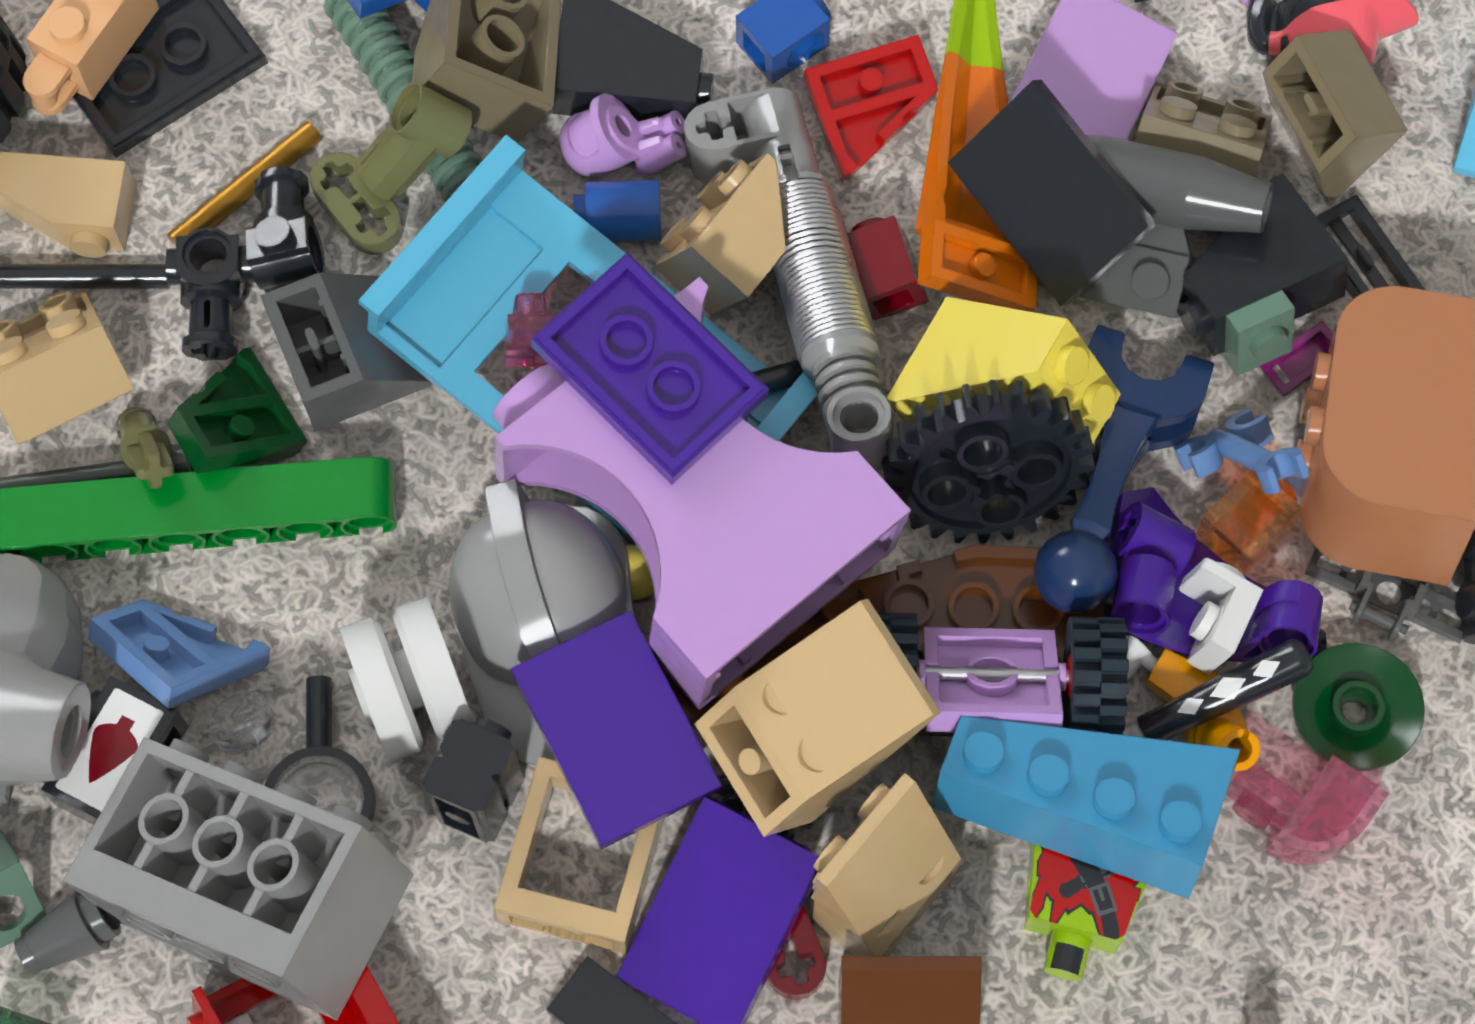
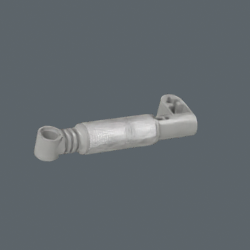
(818, 268)

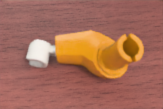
(1171, 678)

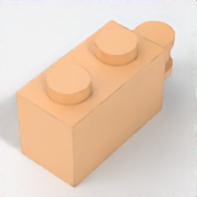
(80, 47)

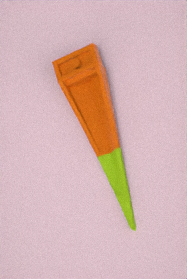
(959, 241)

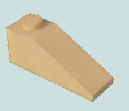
(70, 199)

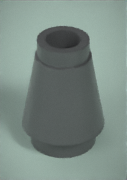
(66, 934)

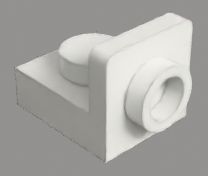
(1225, 614)

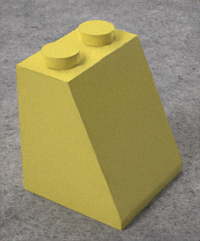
(991, 342)

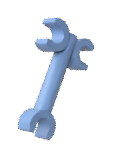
(1244, 445)

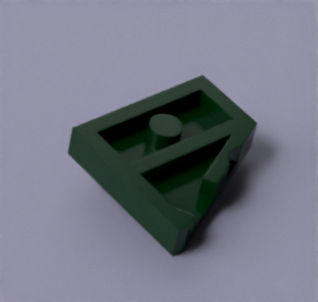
(236, 419)

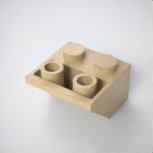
(730, 237)
(56, 366)

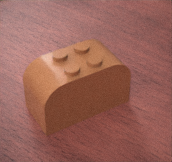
(1393, 435)

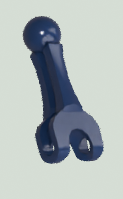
(1077, 567)

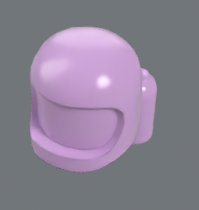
(610, 138)

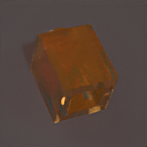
(1248, 522)

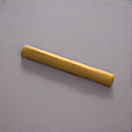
(242, 187)

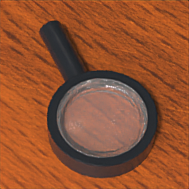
(319, 768)

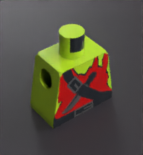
(1077, 908)

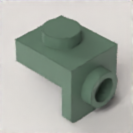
(1259, 333)

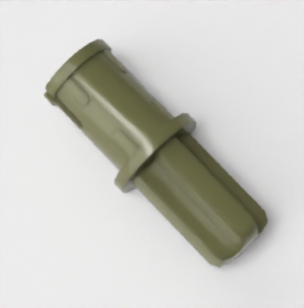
(144, 446)

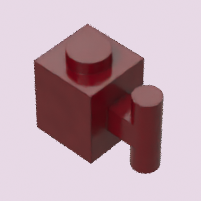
(886, 267)

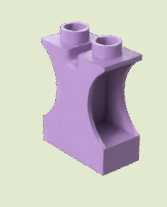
(733, 546)

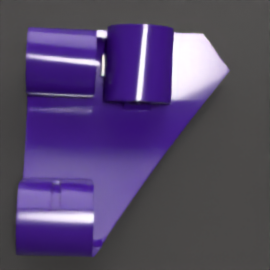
(1156, 557)

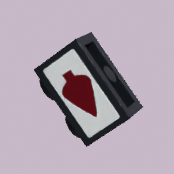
(116, 727)

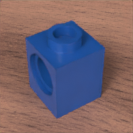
(781, 33)

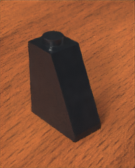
(627, 57)
(1244, 267)

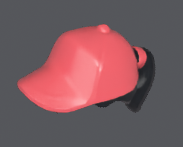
(1275, 25)

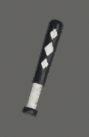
(1226, 692)

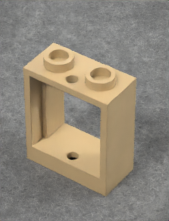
(561, 916)

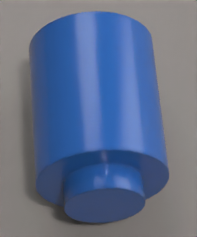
(622, 209)

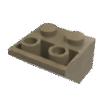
(1332, 108)
(1195, 124)

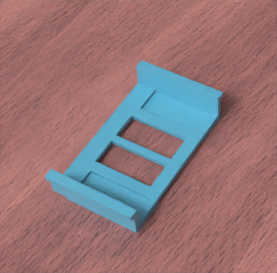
(459, 278)

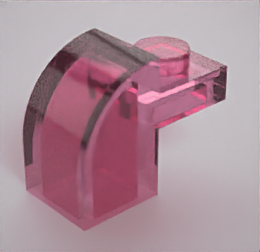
(1313, 825)

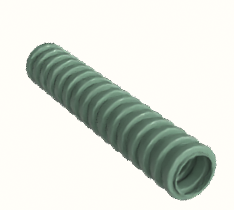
(389, 68)

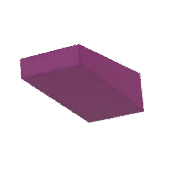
(1300, 362)

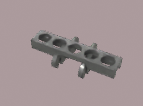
(1404, 608)

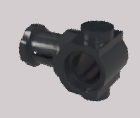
(283, 237)
(212, 294)

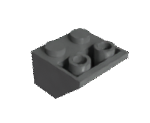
(331, 353)

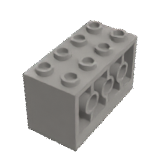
(242, 874)

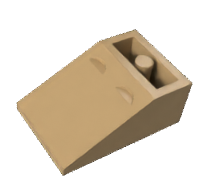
(817, 720)
(885, 873)

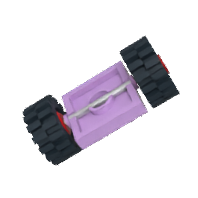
(1018, 672)

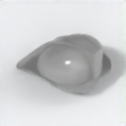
(528, 584)

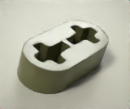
(346, 211)

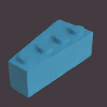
(1091, 795)

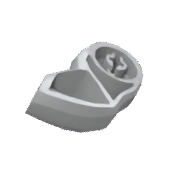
(40, 661)

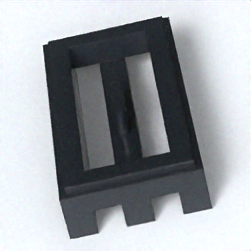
(1378, 240)

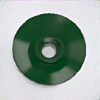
(1379, 685)

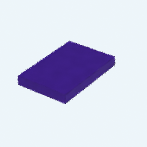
(649, 368)
(616, 729)
(720, 917)

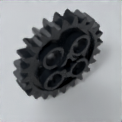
(989, 461)

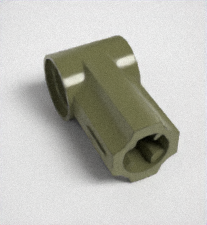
(418, 131)

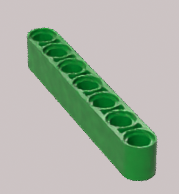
(199, 509)

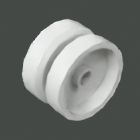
(404, 680)

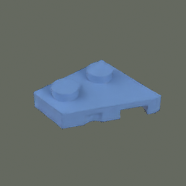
(172, 653)

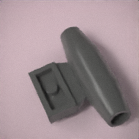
(1180, 195)

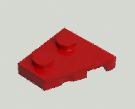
(869, 99)

